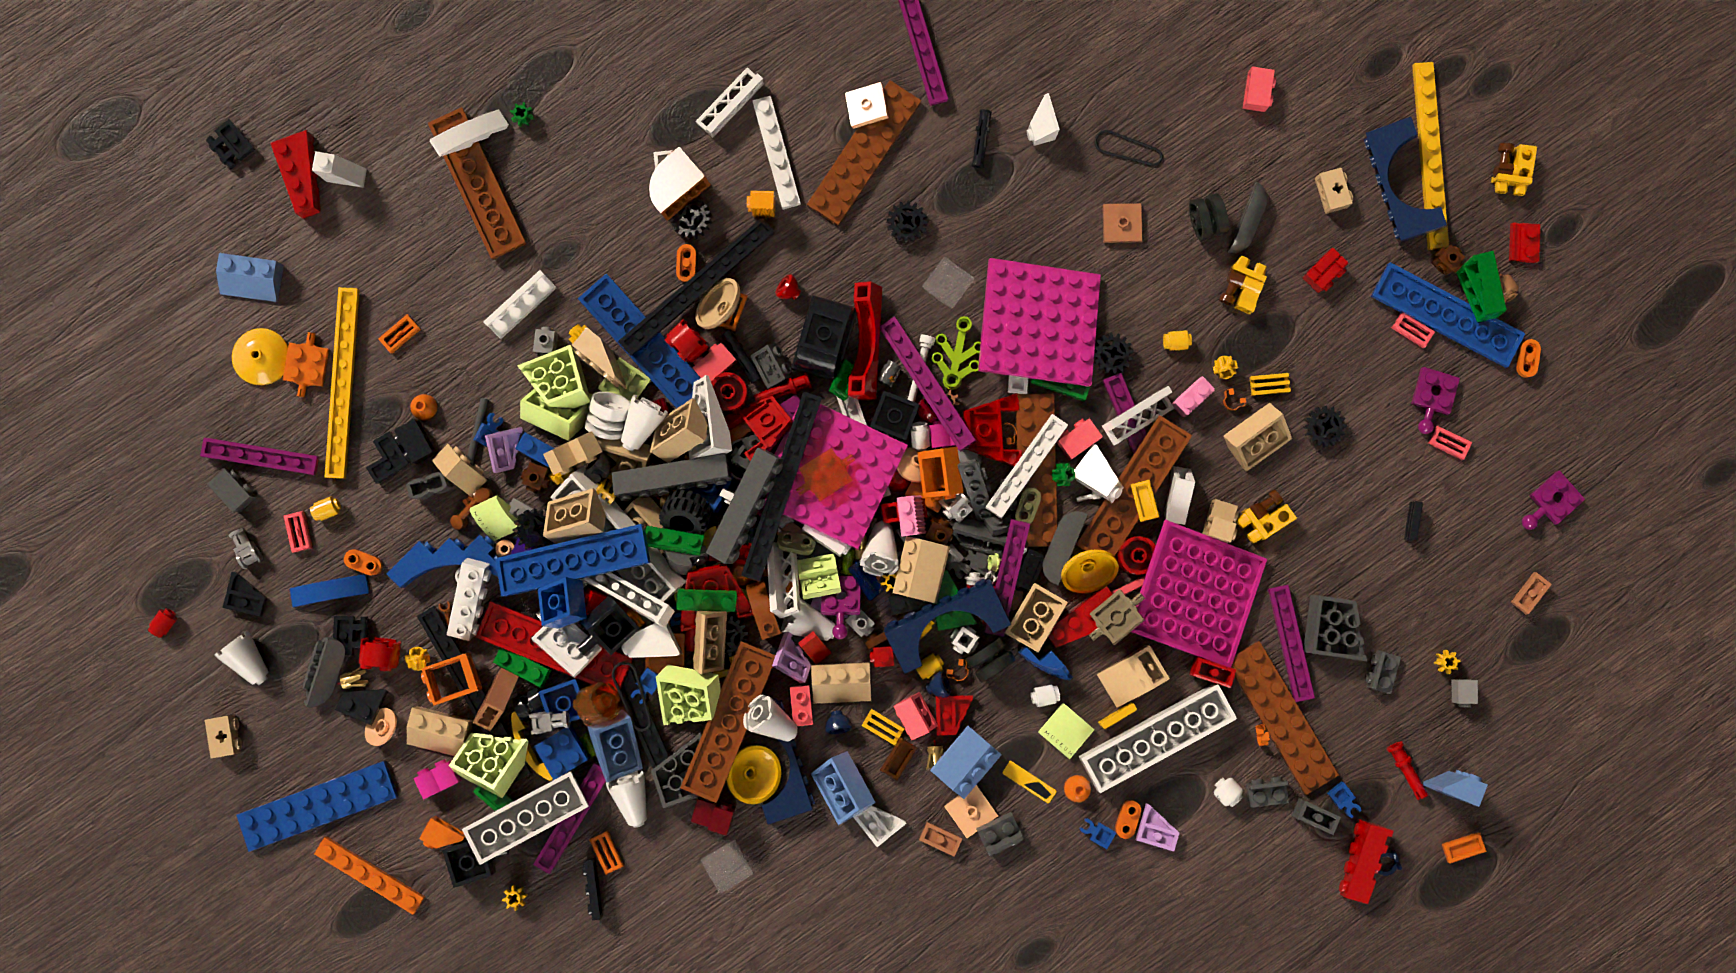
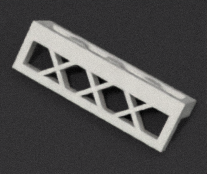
(733, 106)
(520, 304)
(1138, 409)
(778, 583)

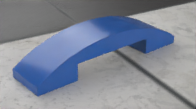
(329, 590)

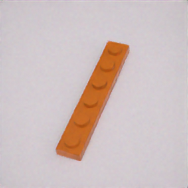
(369, 875)

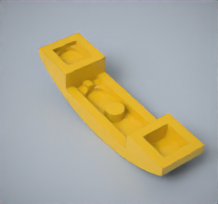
(531, 759)

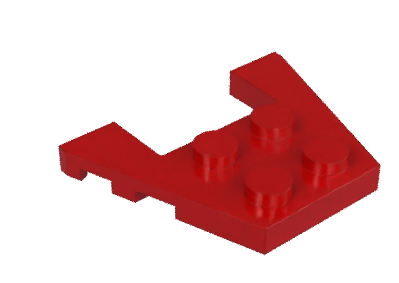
(765, 420)
(986, 428)
(714, 578)

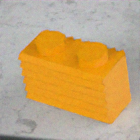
(761, 203)

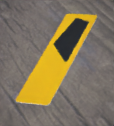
(1029, 782)

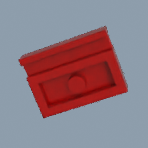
(1524, 242)

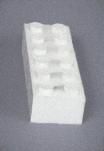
(525, 817)

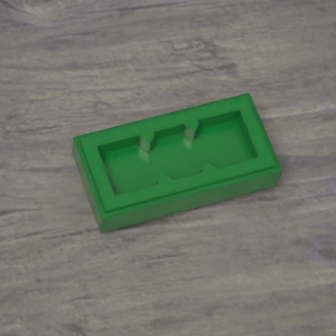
(840, 382)

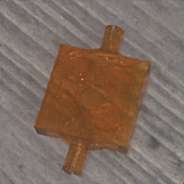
(825, 474)

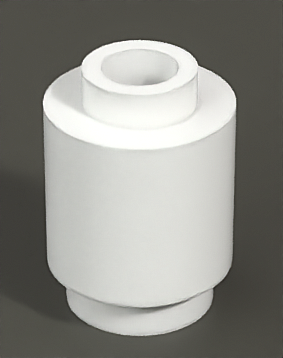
(920, 436)
(1045, 695)

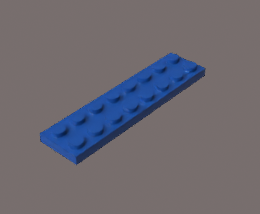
(1447, 315)
(656, 358)
(573, 559)
(317, 806)

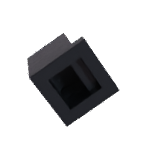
(600, 467)

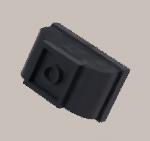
(824, 337)

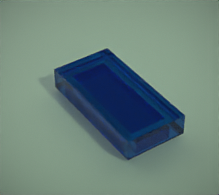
(866, 581)

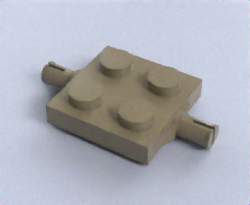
(1117, 616)

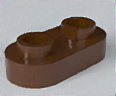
(874, 639)

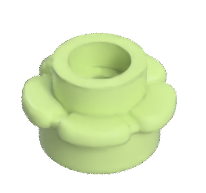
(994, 562)

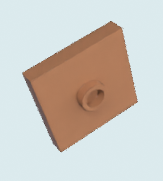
(1122, 223)

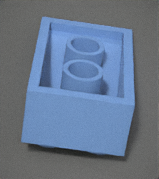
(616, 747)

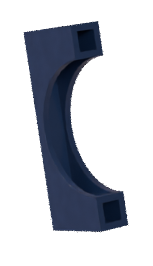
(1384, 145)
(979, 600)
(794, 796)

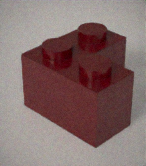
(714, 815)

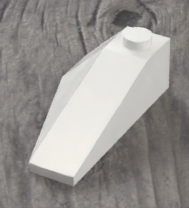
(718, 435)

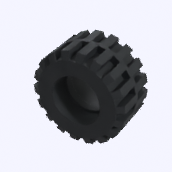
(686, 512)

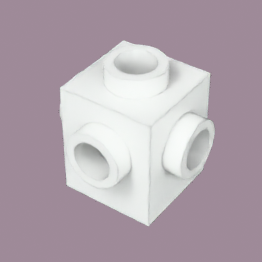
(956, 507)
(971, 643)

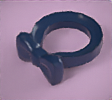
(1397, 865)

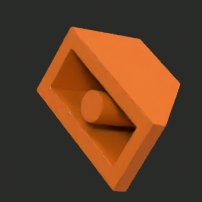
(440, 833)

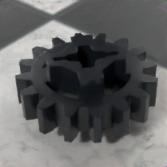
(698, 221)
(912, 228)
(1119, 355)
(1329, 419)
(531, 520)
(732, 643)

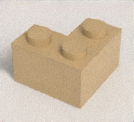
(575, 452)
(458, 469)
(1220, 521)

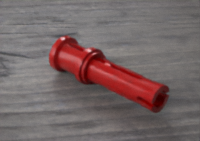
(791, 386)
(1403, 762)

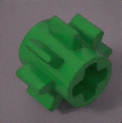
(517, 117)
(1063, 474)

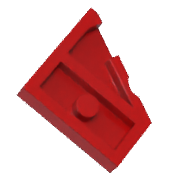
(950, 713)

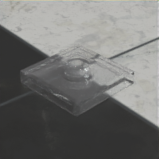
(948, 282)
(727, 866)

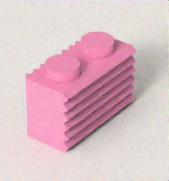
(1193, 397)
(911, 515)

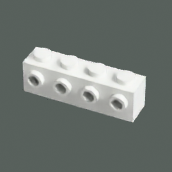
(468, 599)

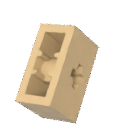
(1336, 180)
(217, 744)

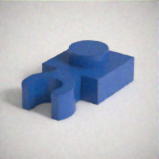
(487, 429)
(648, 683)
(1343, 797)
(1099, 834)

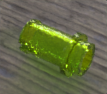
(847, 561)
(586, 741)

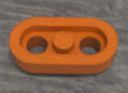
(686, 264)
(1530, 359)
(362, 562)
(1127, 819)

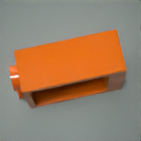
(951, 473)
(470, 673)

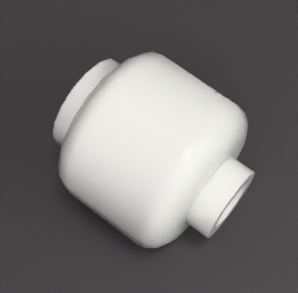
(1228, 792)

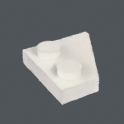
(878, 824)

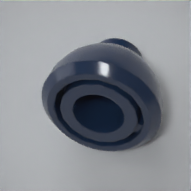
(939, 685)
(838, 723)

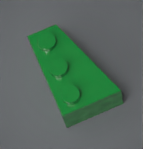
(1482, 286)
(953, 618)

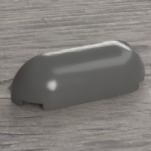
(1250, 219)
(975, 536)
(1063, 545)
(323, 671)

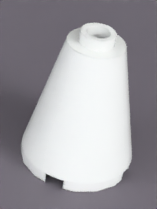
(641, 421)
(880, 551)
(808, 621)
(244, 659)
(769, 719)
(630, 797)

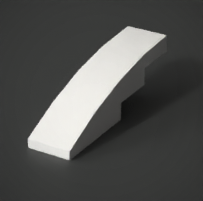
(467, 133)

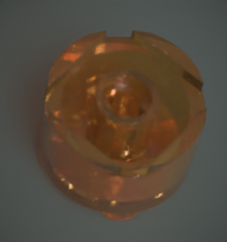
(597, 703)

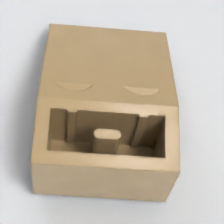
(599, 356)
(1133, 676)

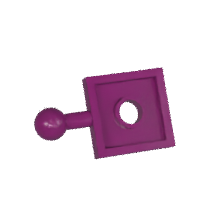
(1424, 398)
(1544, 499)
(848, 606)

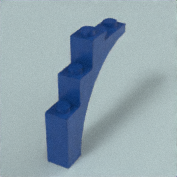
(424, 559)

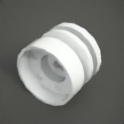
(607, 415)

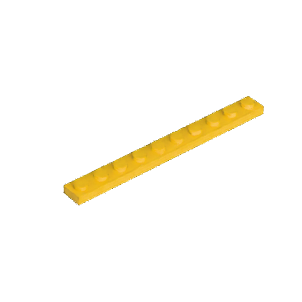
(1430, 147)
(342, 383)

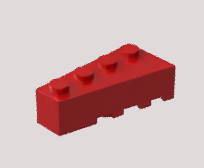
(295, 161)
(1078, 621)
(1364, 860)

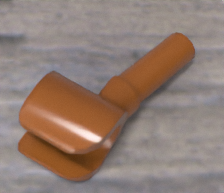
(447, 611)

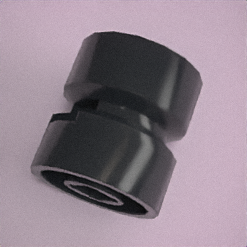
(528, 704)

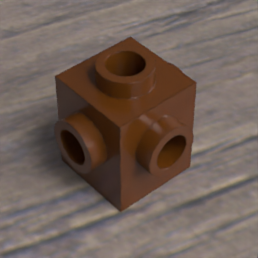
(1448, 259)
(529, 474)
(938, 530)

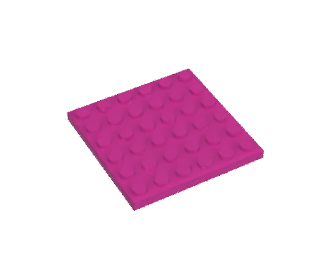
(1039, 322)
(850, 509)
(1198, 593)

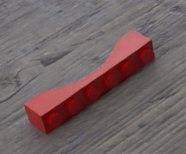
(863, 377)

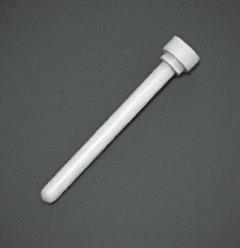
(926, 344)

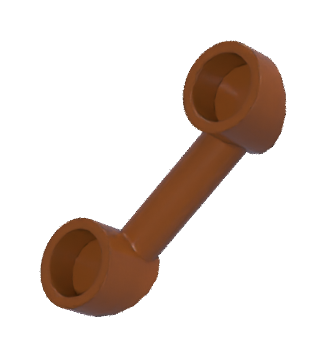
(480, 495)

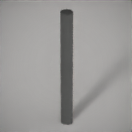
(479, 419)

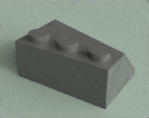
(1333, 628)
(671, 773)

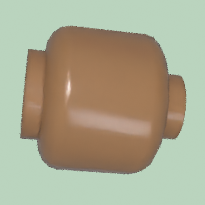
(1509, 287)

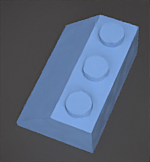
(249, 277)
(965, 762)
(1459, 785)
(842, 787)

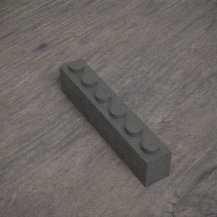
(671, 476)
(744, 506)

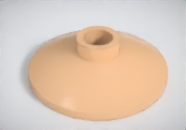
(908, 468)
(382, 727)

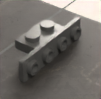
(976, 487)

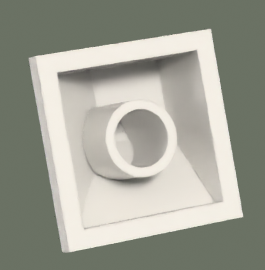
(1044, 124)

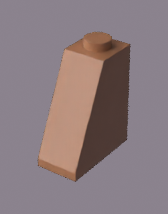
(496, 699)

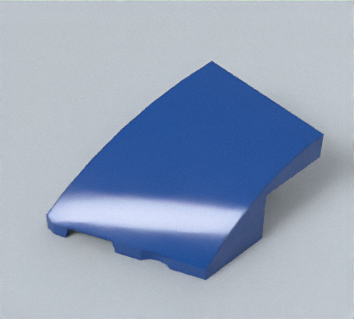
(1048, 663)

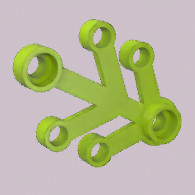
(956, 356)

